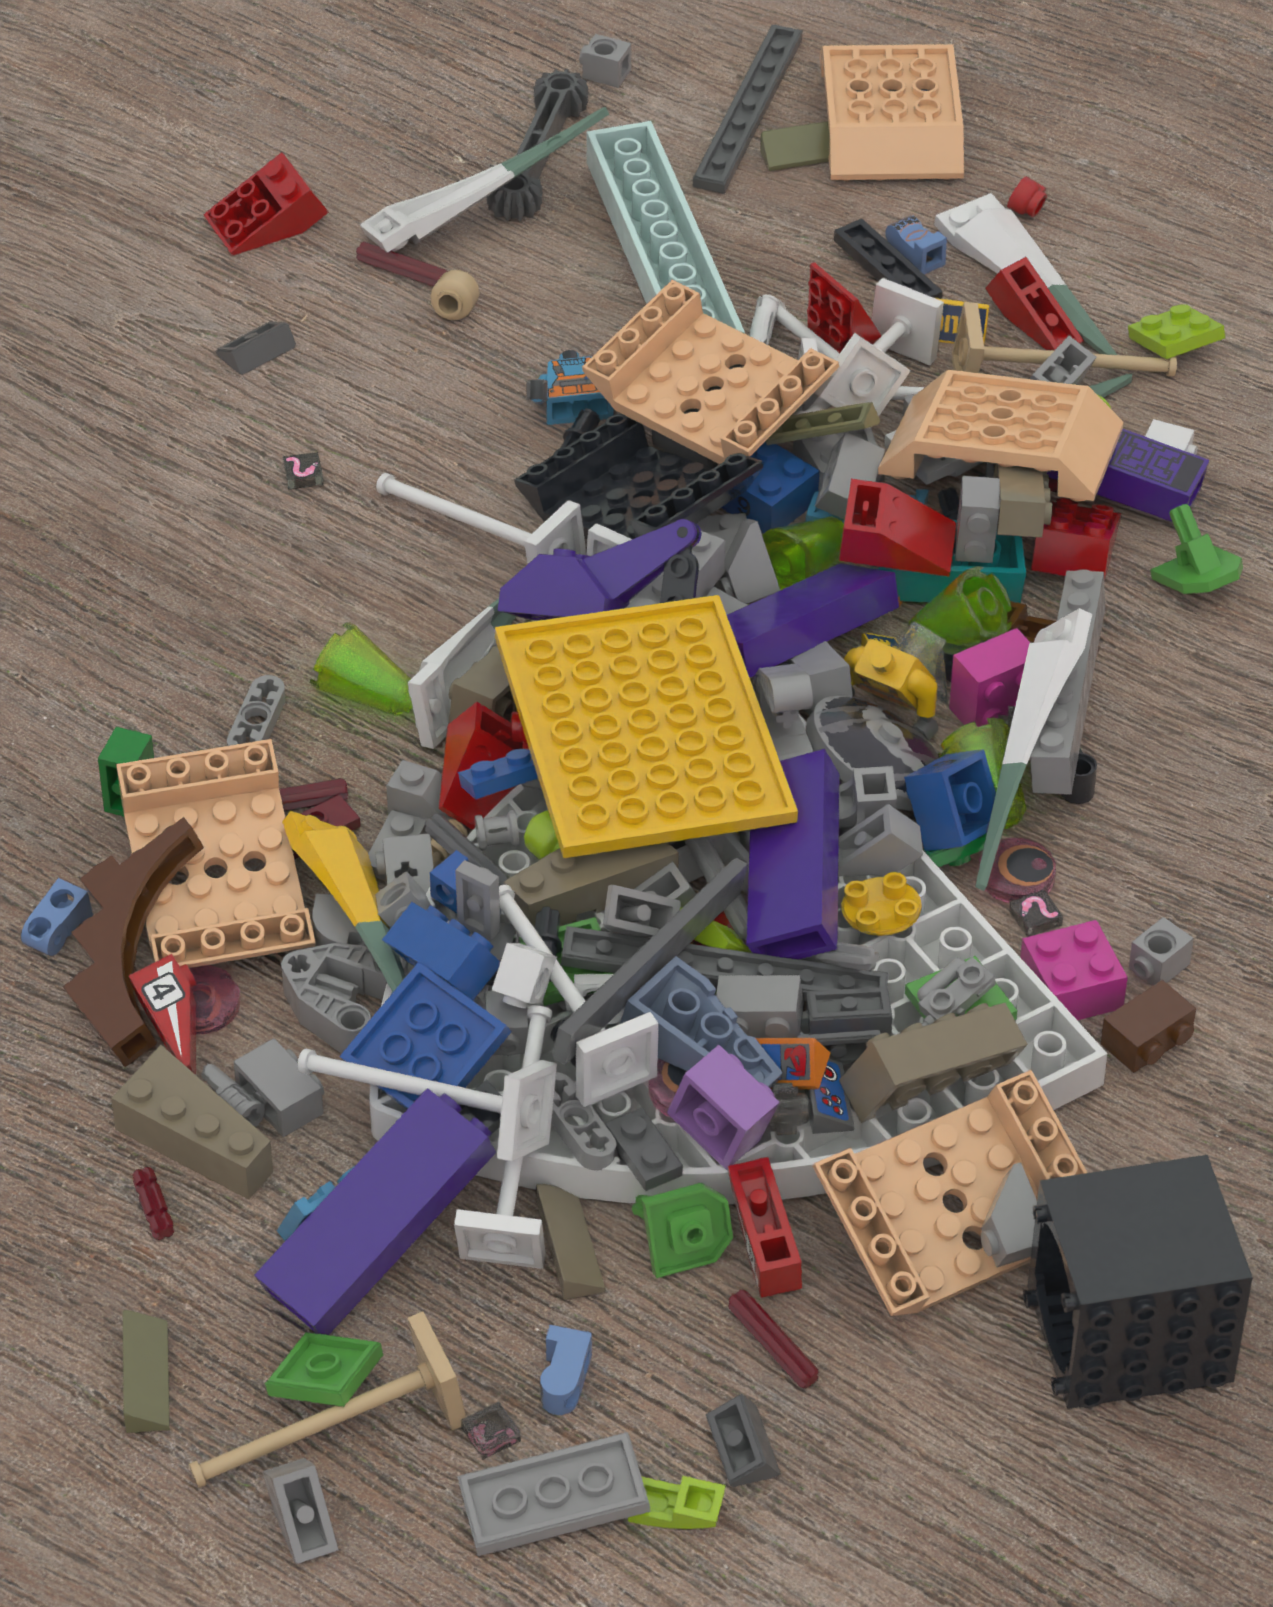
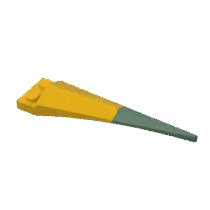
(349, 876)

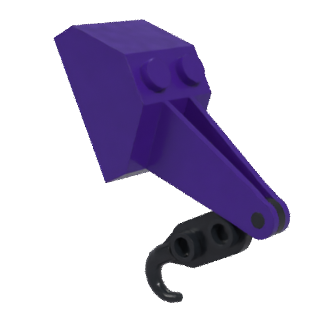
(606, 581)

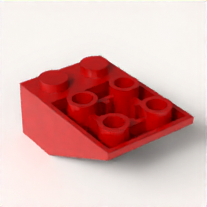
(266, 208)
(836, 312)
(895, 531)
(1076, 539)
(473, 738)

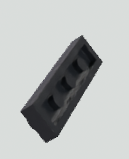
(881, 258)

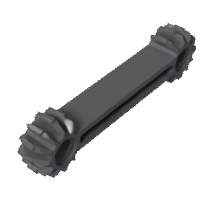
(555, 99)

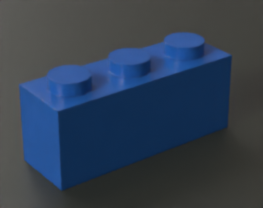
(443, 948)

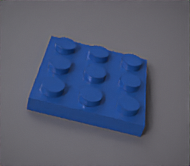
(428, 1034)

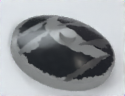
(868, 736)

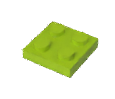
(1176, 331)

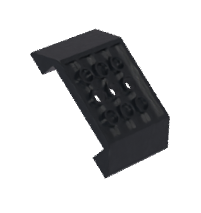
(632, 484)

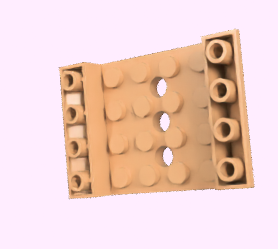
(897, 131)
(677, 352)
(1009, 425)
(238, 816)
(898, 1208)

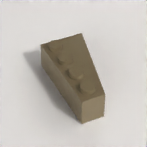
(1023, 501)
(484, 684)
(582, 881)
(931, 1058)
(191, 1124)

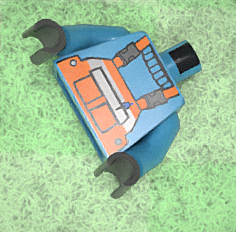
(567, 390)

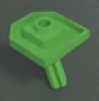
(1199, 563)
(685, 1227)

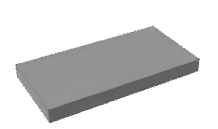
(553, 1494)

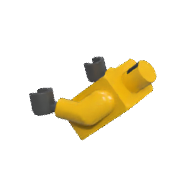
(895, 678)

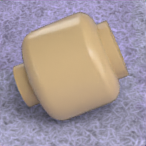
(454, 295)

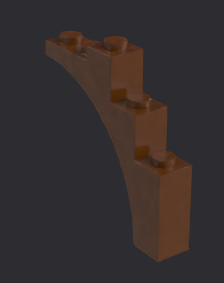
(112, 937)

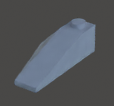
(696, 1022)

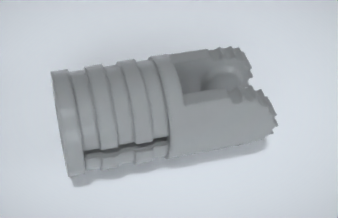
(233, 1094)

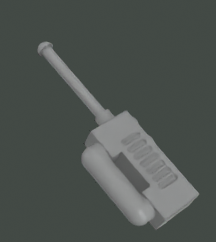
(970, 986)

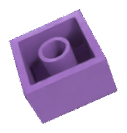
(723, 1106)

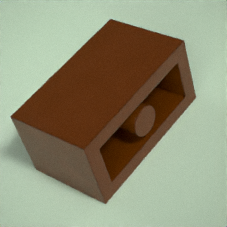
(1148, 1026)

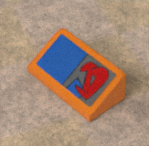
(799, 1059)

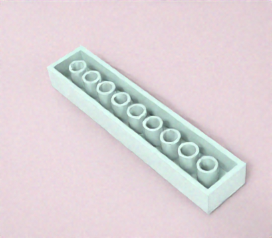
(654, 217)

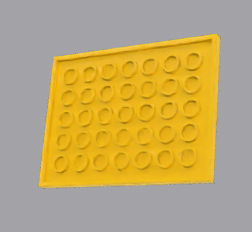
(644, 726)

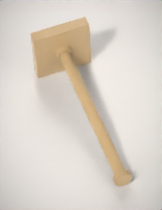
(970, 351)
(432, 1373)

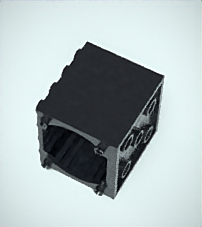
(1137, 1281)

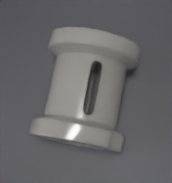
(507, 821)

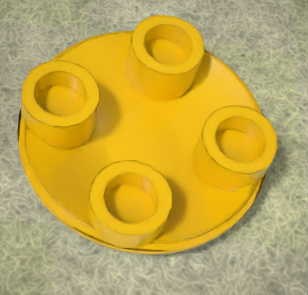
(881, 904)

